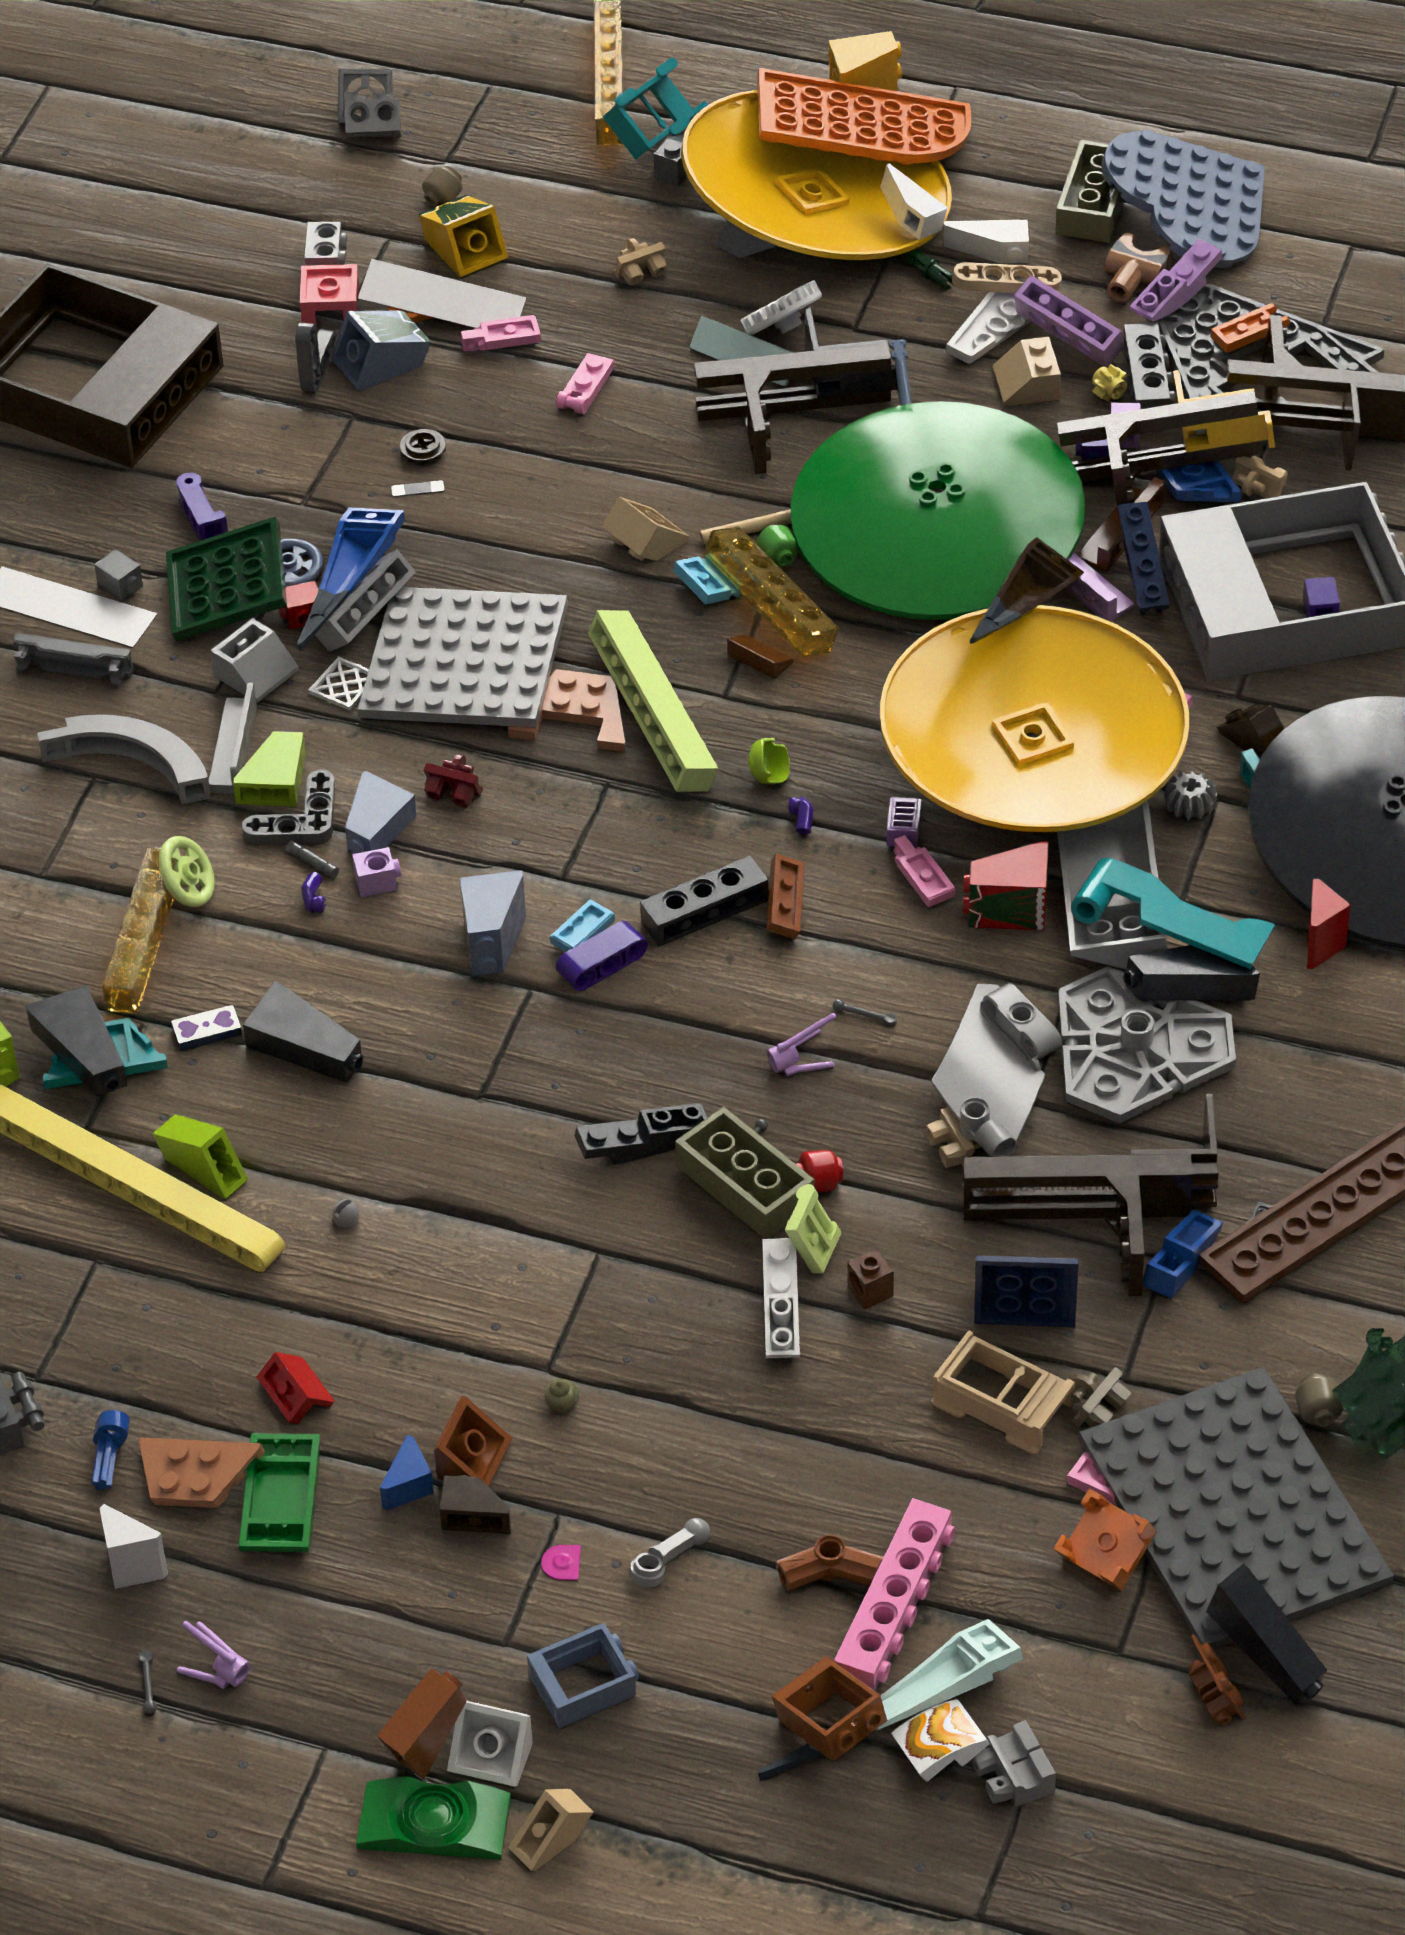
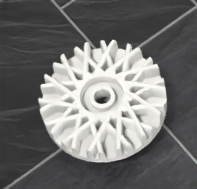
(784, 311)

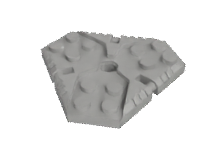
(1126, 1047)

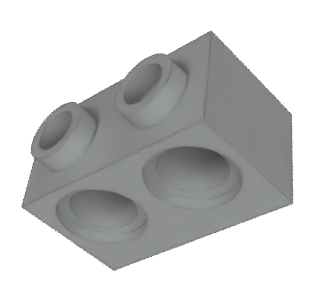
(372, 125)
(325, 244)

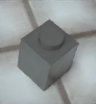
(118, 575)

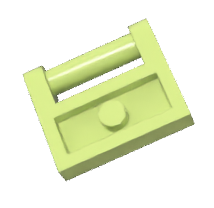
(812, 1230)

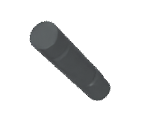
(312, 859)

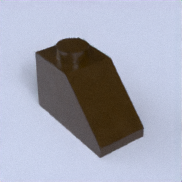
(472, 1507)

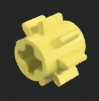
(1109, 382)

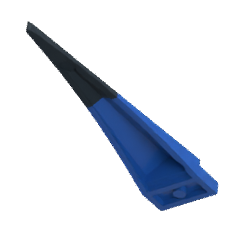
(357, 546)

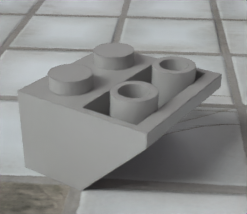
(255, 657)

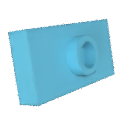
(582, 925)

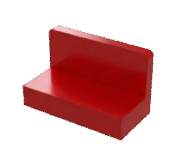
(293, 1386)

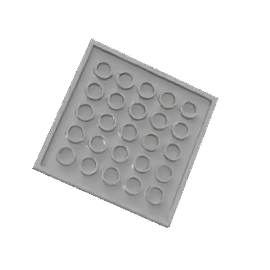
(463, 657)

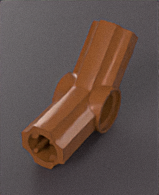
(815, 1564)

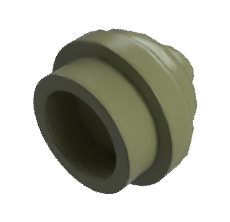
(561, 1395)

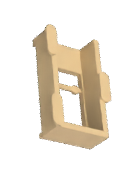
(1022, 1425)

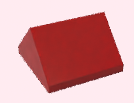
(1326, 924)

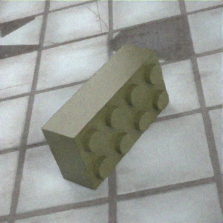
(1088, 203)
(741, 1171)

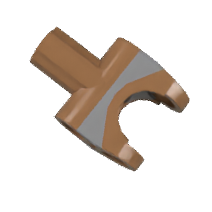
(1133, 266)

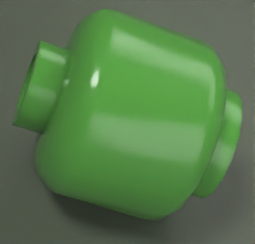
(778, 544)

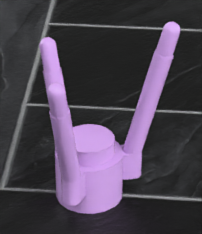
(785, 1054)
(228, 1665)

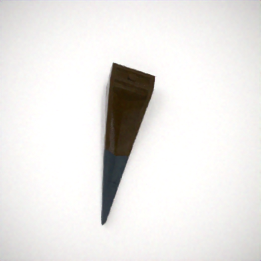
(1034, 580)

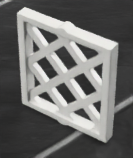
(356, 669)

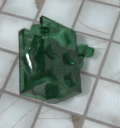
(1377, 1394)

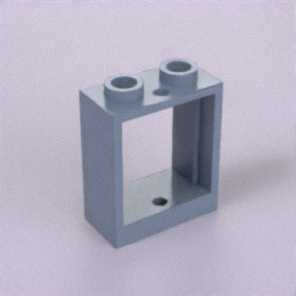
(574, 1650)

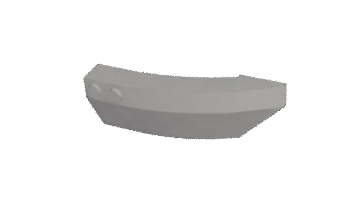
(1119, 927)

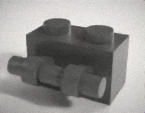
(12, 1421)

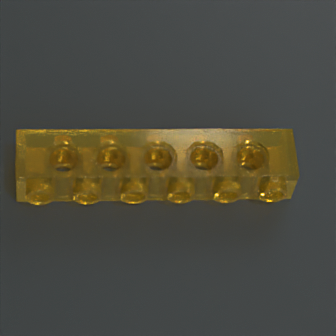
(771, 591)
(138, 938)

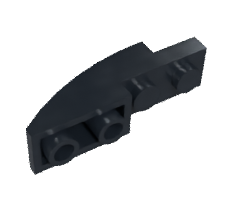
(639, 1138)

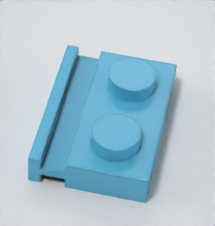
(705, 580)

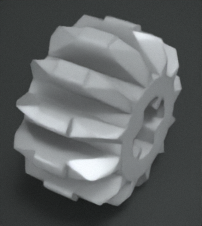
(1190, 795)

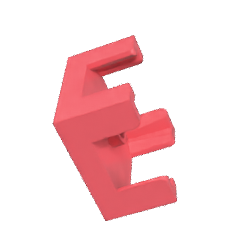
(328, 289)

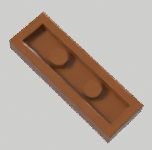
(785, 896)

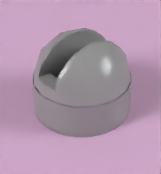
(348, 1213)

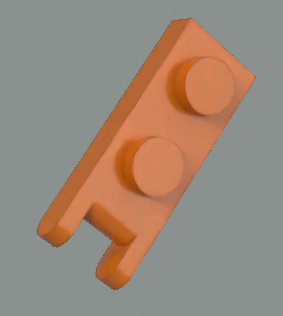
(1245, 328)

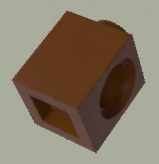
(870, 1279)

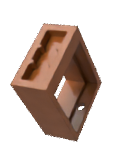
(826, 1679)

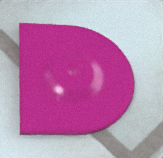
(562, 1562)

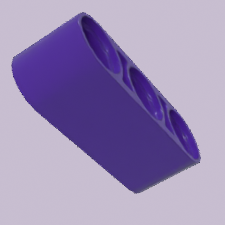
(601, 955)

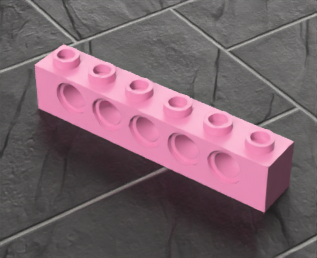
(920, 1524)

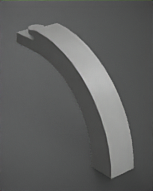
(131, 739)

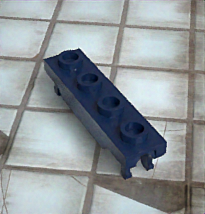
(1142, 557)

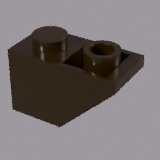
(1252, 727)

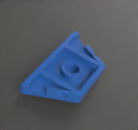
(1200, 483)

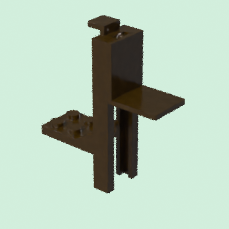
(1372, 402)

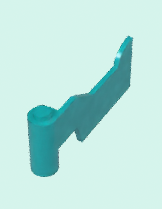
(1168, 914)

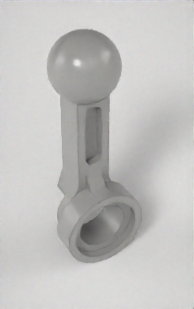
(694, 1532)

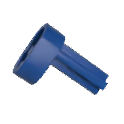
(107, 1445)

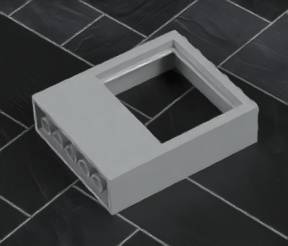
(1225, 600)

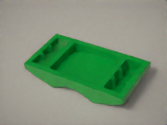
(281, 1494)
(434, 1818)

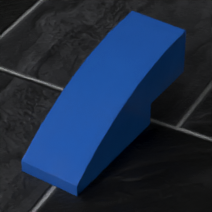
(1180, 1253)

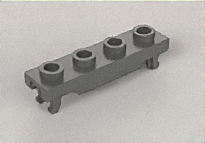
(73, 658)

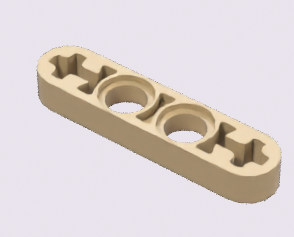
(1006, 275)

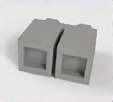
(1020, 1767)

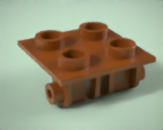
(1214, 1686)

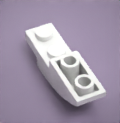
(780, 1298)

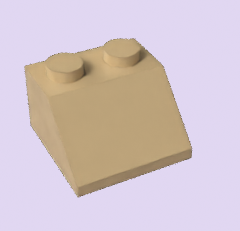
(1028, 373)
(643, 530)

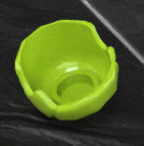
(769, 762)

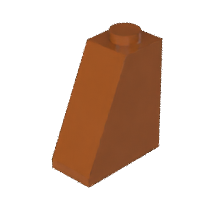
(424, 1722)

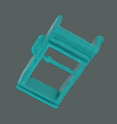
(668, 97)

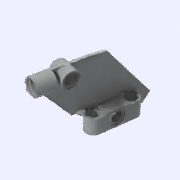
(994, 1066)

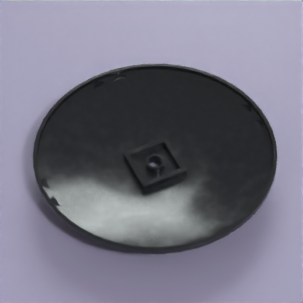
(1334, 811)

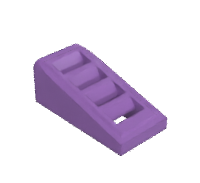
(902, 823)

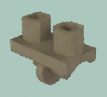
(1110, 1390)

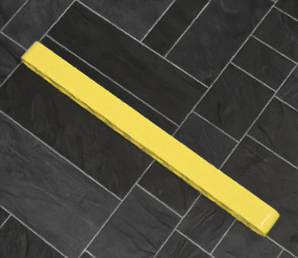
(138, 1182)

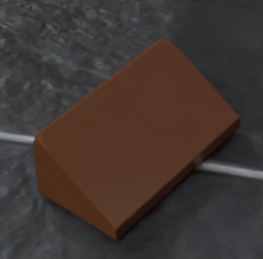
(758, 655)

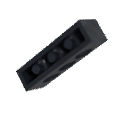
(704, 901)

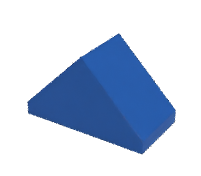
(407, 1477)

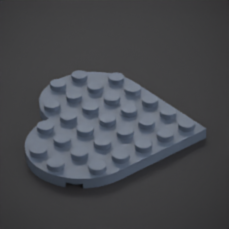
(1189, 192)

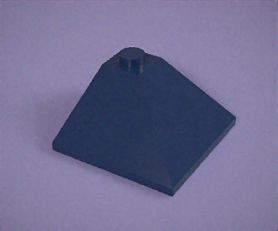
(1026, 1291)

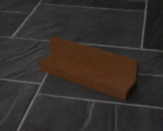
(1107, 543)

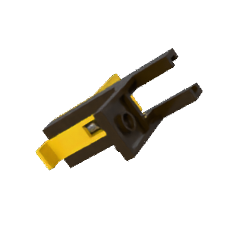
(1211, 427)

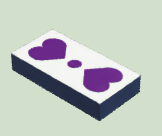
(206, 1027)

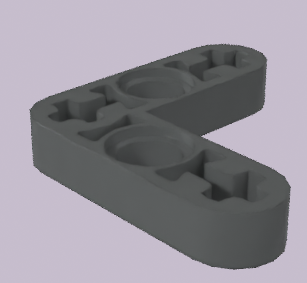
(313, 354)
(304, 824)

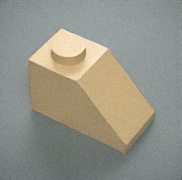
(550, 1827)

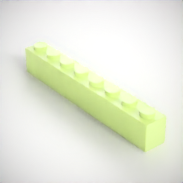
(653, 701)

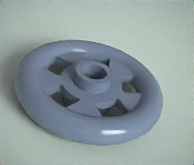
(294, 563)

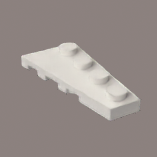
(986, 327)

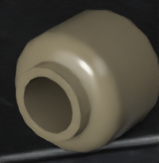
(442, 185)
(1317, 1401)

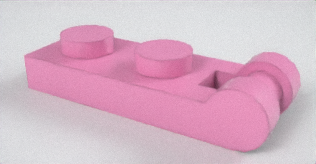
(585, 383)

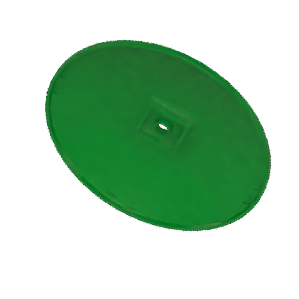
(898, 547)

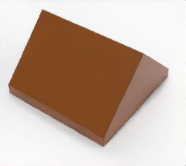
(470, 1444)

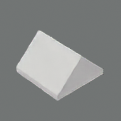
(133, 1549)
(490, 1744)

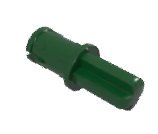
(930, 268)

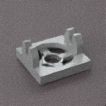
(346, 76)

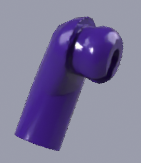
(805, 813)
(309, 892)

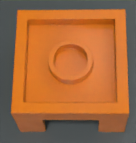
(1106, 1541)

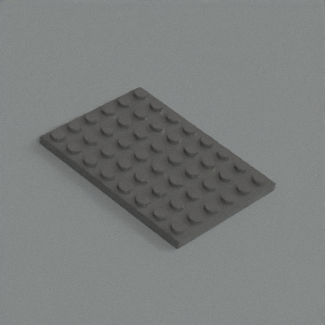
(1234, 1485)

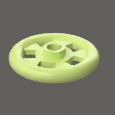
(186, 871)

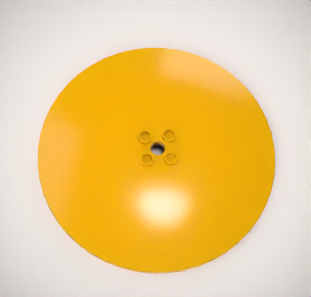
(798, 194)
(1090, 691)

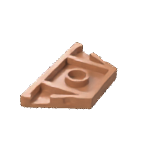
(194, 1470)

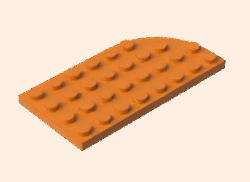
(859, 119)

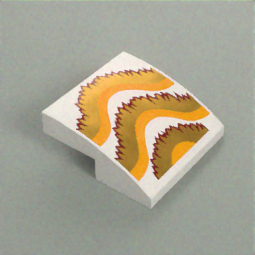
(939, 1737)

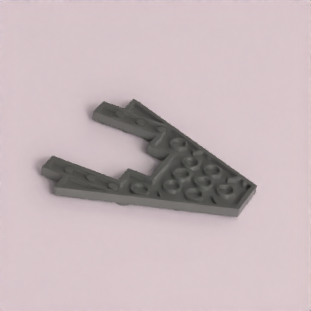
(1204, 362)

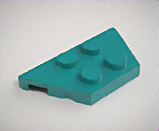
(132, 1047)

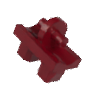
(455, 776)

